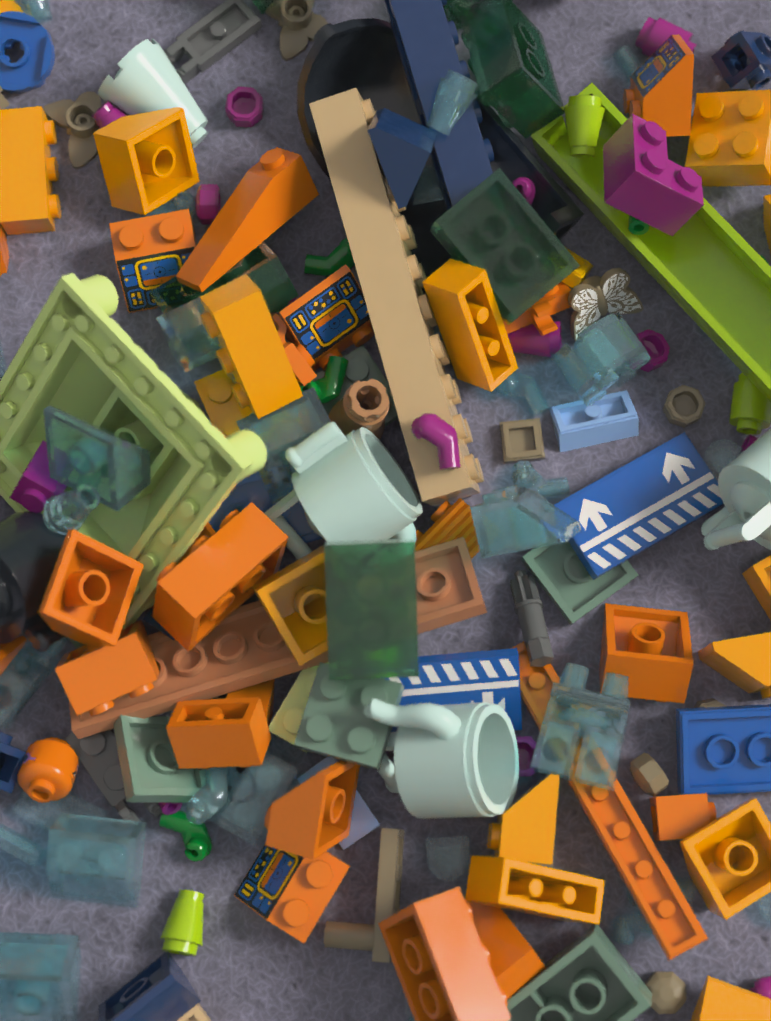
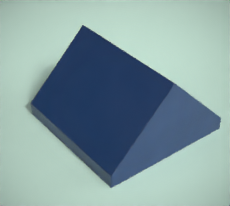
(402, 151)
(154, 994)

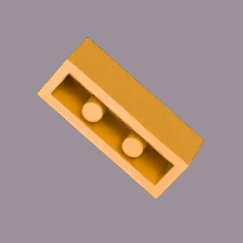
(27, 171)
(470, 324)
(250, 346)
(534, 889)

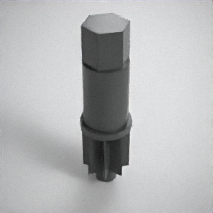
(531, 619)

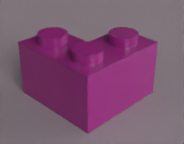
(645, 181)

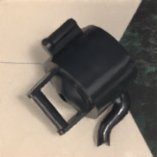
(26, 567)

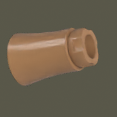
(349, 411)

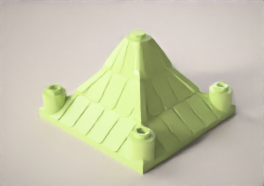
(95, 371)

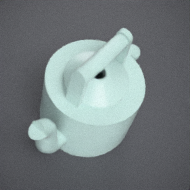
(347, 490)
(746, 497)
(449, 758)

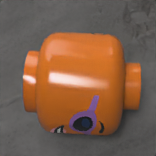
(48, 770)

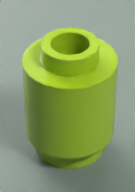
(749, 408)

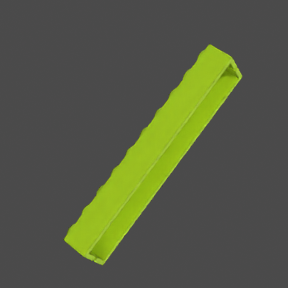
(700, 266)

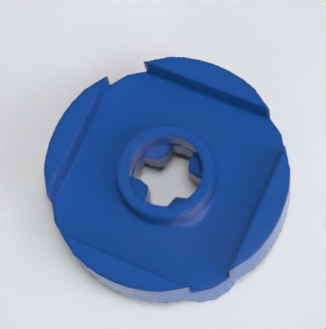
(38, 50)

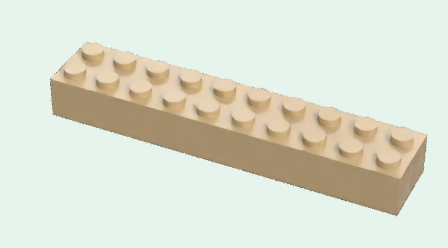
(394, 294)

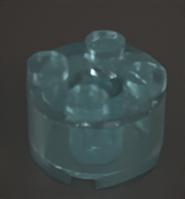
(600, 357)

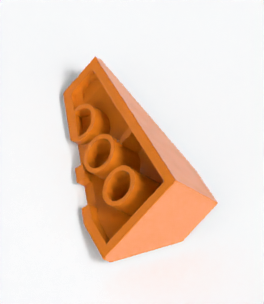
(256, 209)

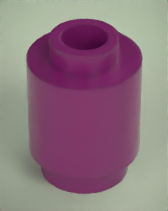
(656, 32)

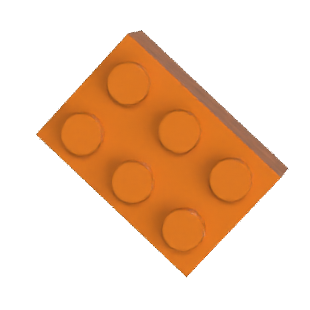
(218, 575)
(443, 961)

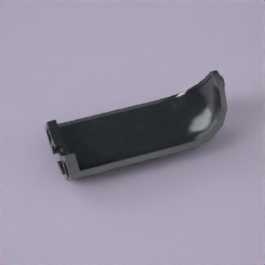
(367, 58)

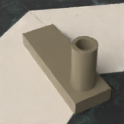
(369, 936)

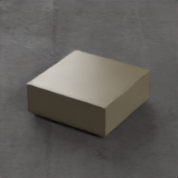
(522, 440)

